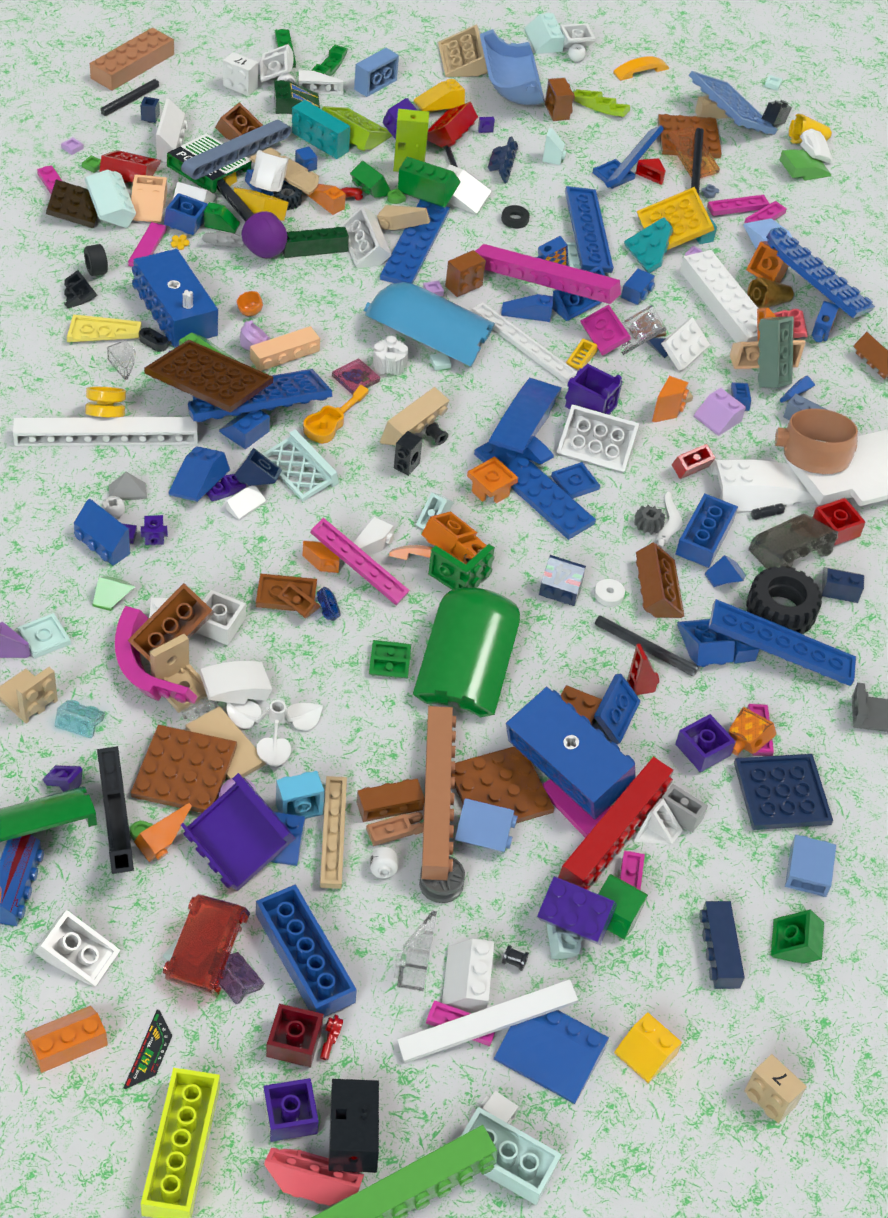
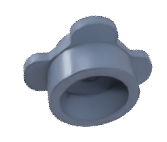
(710, 191)

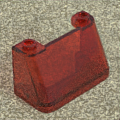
(205, 944)

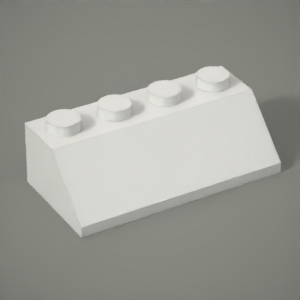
(170, 130)
(366, 239)

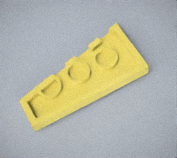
(99, 328)

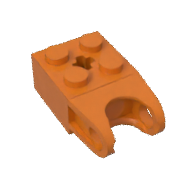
(453, 536)

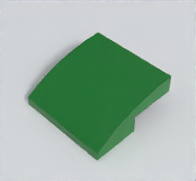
(390, 659)

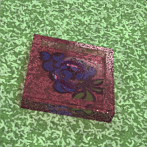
(355, 374)

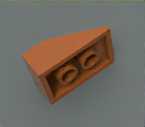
(237, 122)

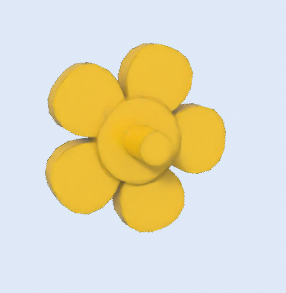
(179, 242)

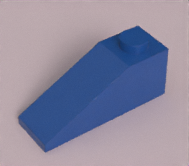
(532, 307)

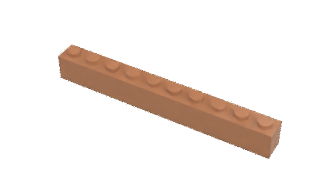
(438, 794)

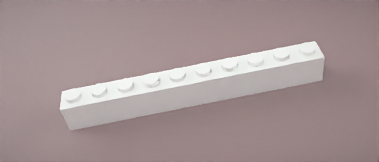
(104, 431)

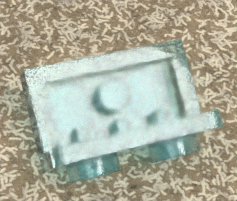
(78, 718)

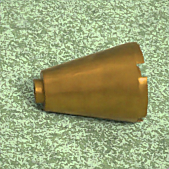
(769, 293)

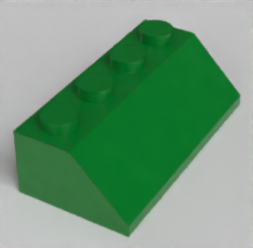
(427, 181)

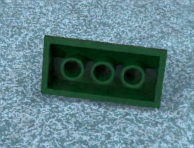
(316, 242)

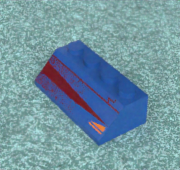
(17, 872)

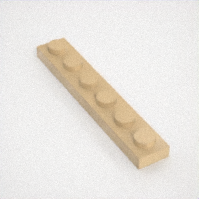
(333, 832)

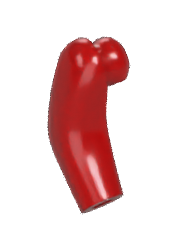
(353, 192)

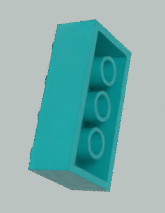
(320, 129)

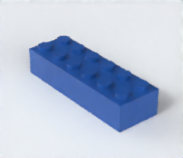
(305, 951)

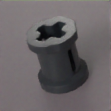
(436, 433)
(515, 957)

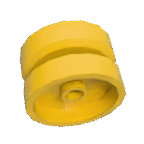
(105, 401)

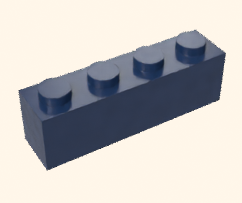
(722, 945)

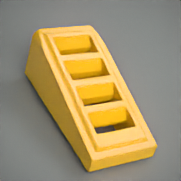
(584, 344)

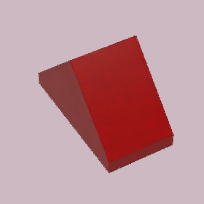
(651, 169)

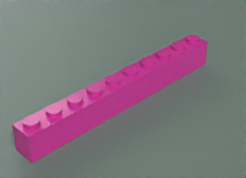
(550, 274)

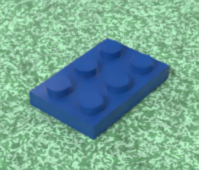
(617, 708)

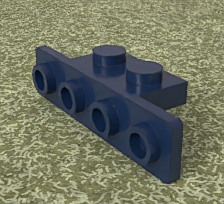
(503, 159)

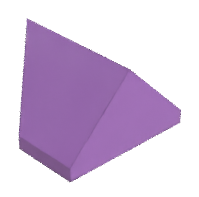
(12, 644)

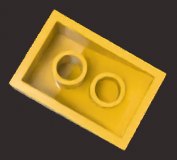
(442, 96)
(262, 202)

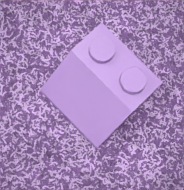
(720, 412)

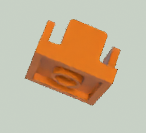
(492, 479)

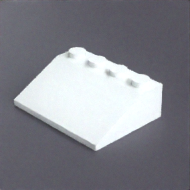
(598, 438)

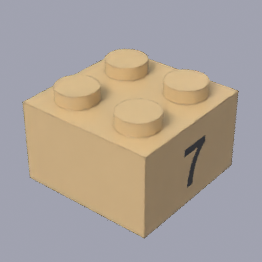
(775, 1088)

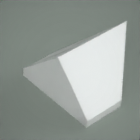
(659, 826)

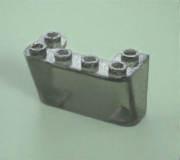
(793, 540)

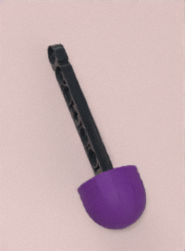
(262, 231)

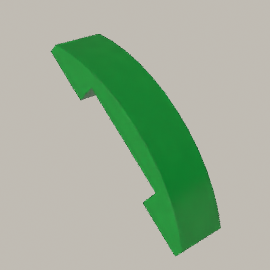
(332, 62)

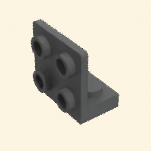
(868, 711)

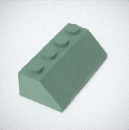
(775, 351)

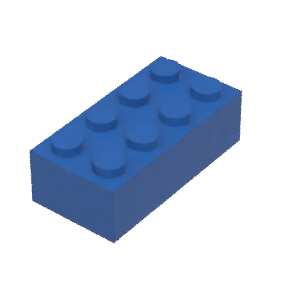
(706, 530)

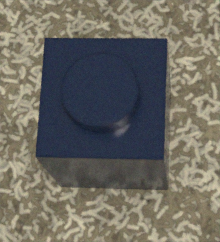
(150, 109)

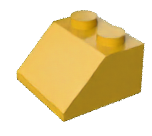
(648, 1047)

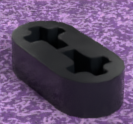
(153, 339)

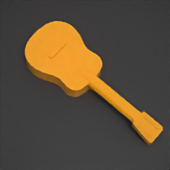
(323, 425)

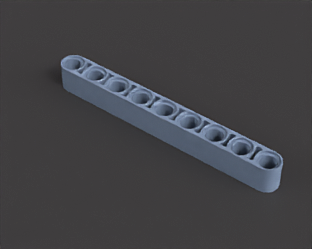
(235, 149)

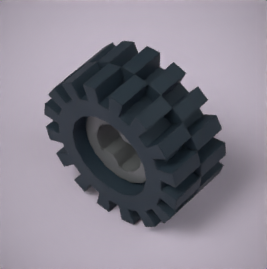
(290, 194)

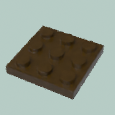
(72, 204)

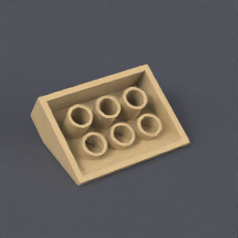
(463, 54)

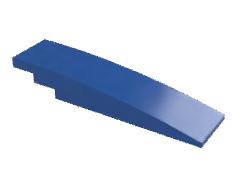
(525, 415)

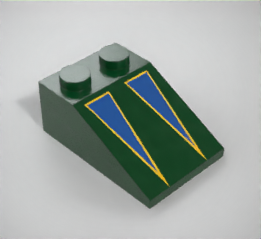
(290, 94)

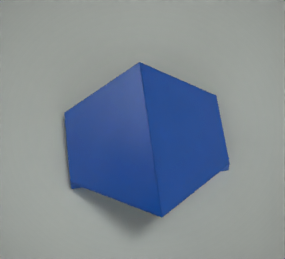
(724, 572)

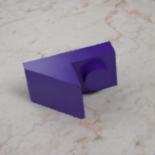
(65, 777)

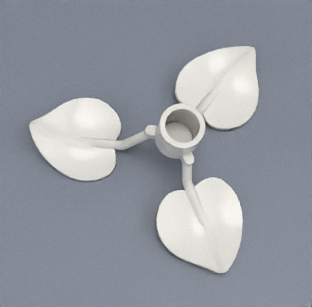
(275, 751)

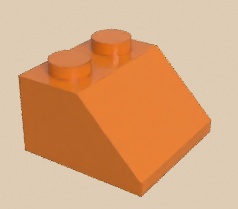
(671, 399)

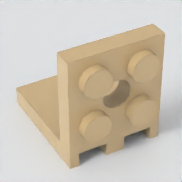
(172, 664)
(29, 693)

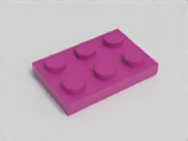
(605, 330)

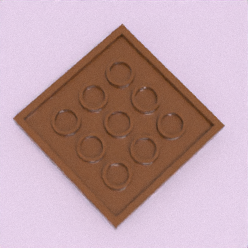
(676, 122)
(183, 768)
(503, 780)

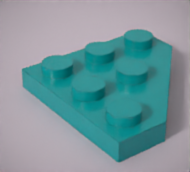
(650, 244)

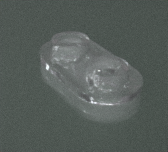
(194, 710)

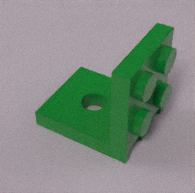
(457, 574)

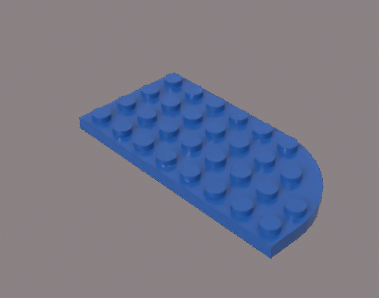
(818, 275)
(284, 391)

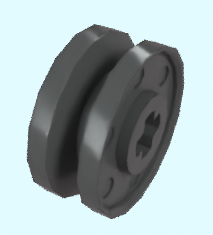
(441, 890)

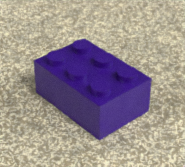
(577, 910)

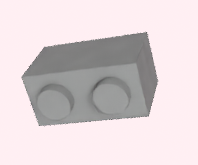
(685, 807)

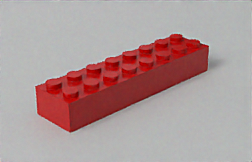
(617, 825)

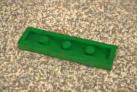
(283, 38)

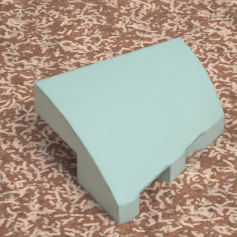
(563, 943)

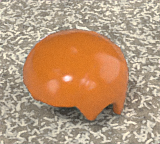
(250, 303)

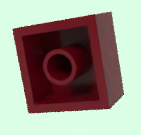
(294, 1035)

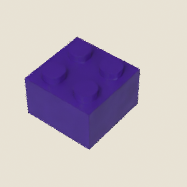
(705, 743)

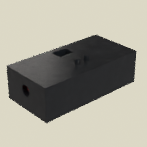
(354, 1126)

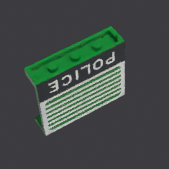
(197, 146)

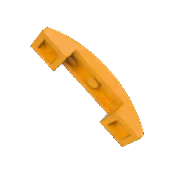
(639, 64)

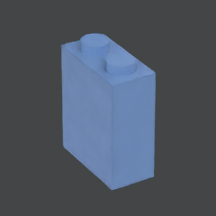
(485, 825)
(810, 865)

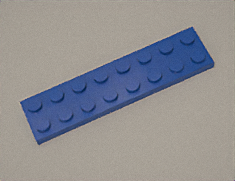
(588, 229)
(414, 246)
(540, 491)
(782, 642)

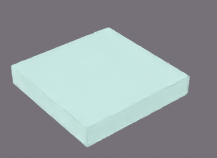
(44, 635)

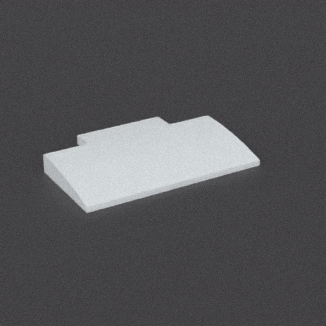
(863, 480)

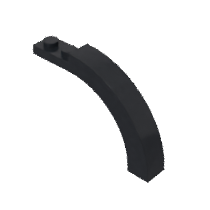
(115, 810)

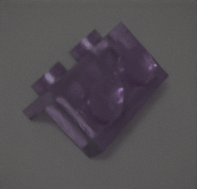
(239, 978)

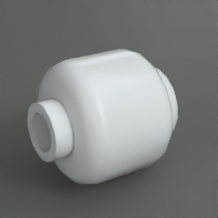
(383, 862)

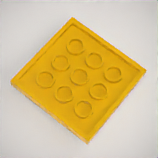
(683, 212)

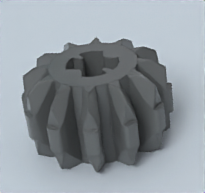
(649, 519)

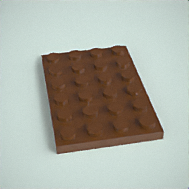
(209, 375)

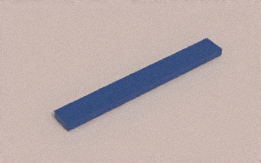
(634, 156)

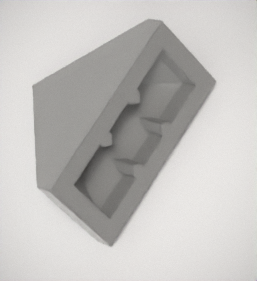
(128, 488)

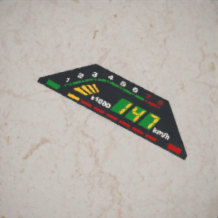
(151, 1052)

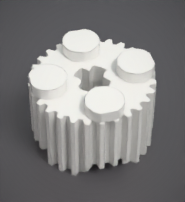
(390, 356)

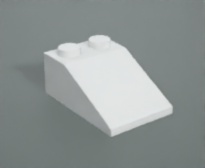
(470, 193)
(77, 949)

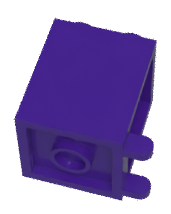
(594, 390)

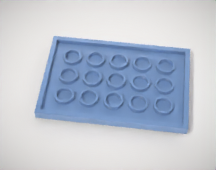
(732, 102)

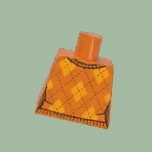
(750, 731)

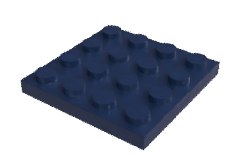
(783, 791)

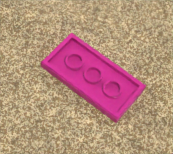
(570, 809)

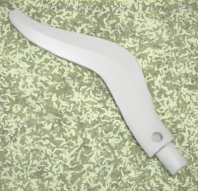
(674, 524)

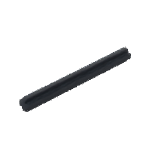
(697, 159)
(647, 645)

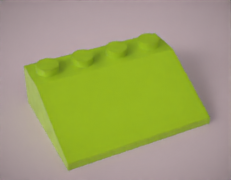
(363, 131)

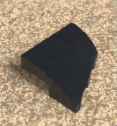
(77, 290)

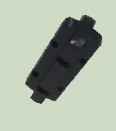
(767, 511)

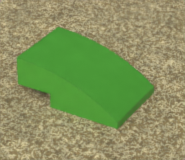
(801, 164)

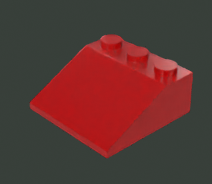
(128, 164)

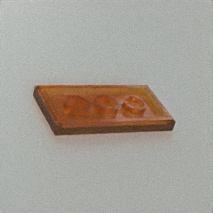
(683, 144)

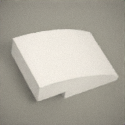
(276, 62)
(236, 682)

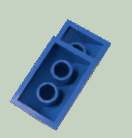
(571, 305)

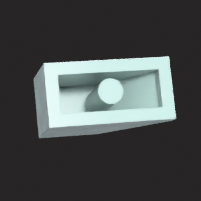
(554, 148)
(435, 505)

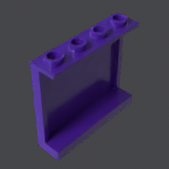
(238, 834)

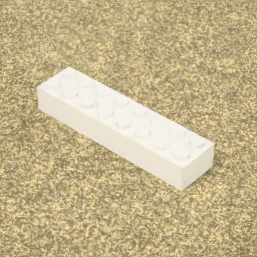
(722, 295)

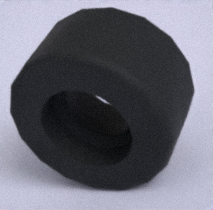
(95, 260)

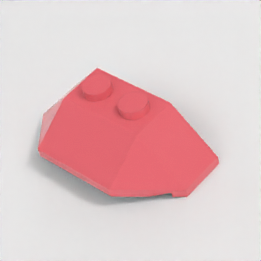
(308, 1176)

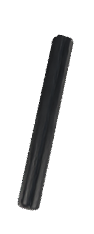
(129, 97)

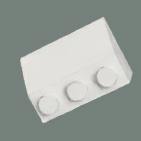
(468, 975)

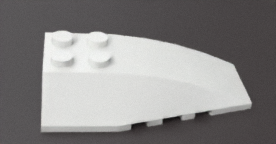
(758, 484)

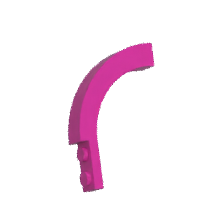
(131, 665)

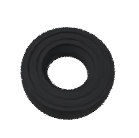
(515, 210)

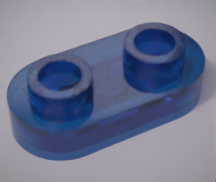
(328, 603)

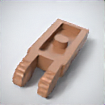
(395, 828)

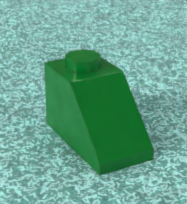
(220, 218)

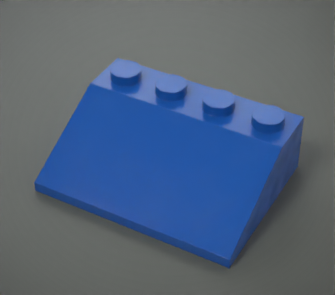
(553, 1052)

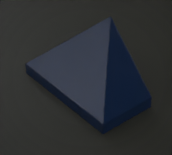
(656, 344)

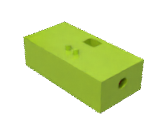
(410, 136)

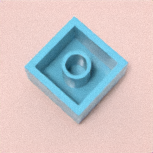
(300, 795)

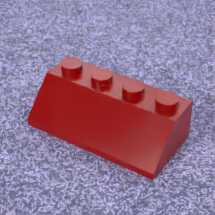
(452, 125)

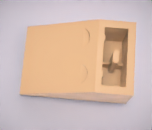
(149, 197)

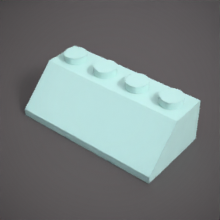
(111, 197)
(521, 1162)

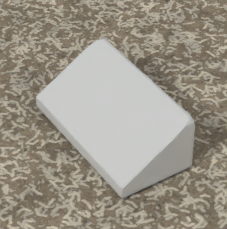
(245, 502)

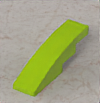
(596, 101)

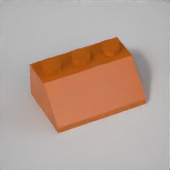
(67, 1038)

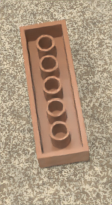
(131, 58)

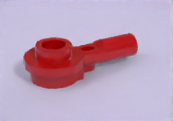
(333, 1027)

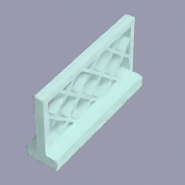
(314, 460)

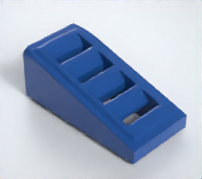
(799, 387)
(741, 392)

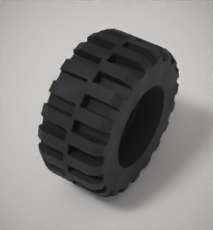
(789, 585)

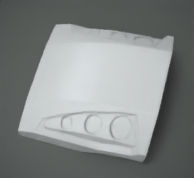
(816, 145)
(269, 171)

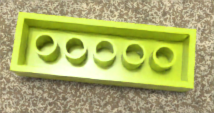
(180, 1145)

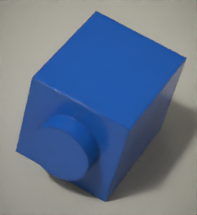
(306, 158)

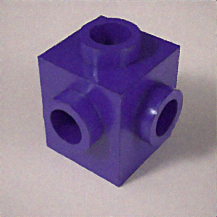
(154, 530)

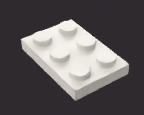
(685, 344)

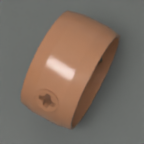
(814, 456)

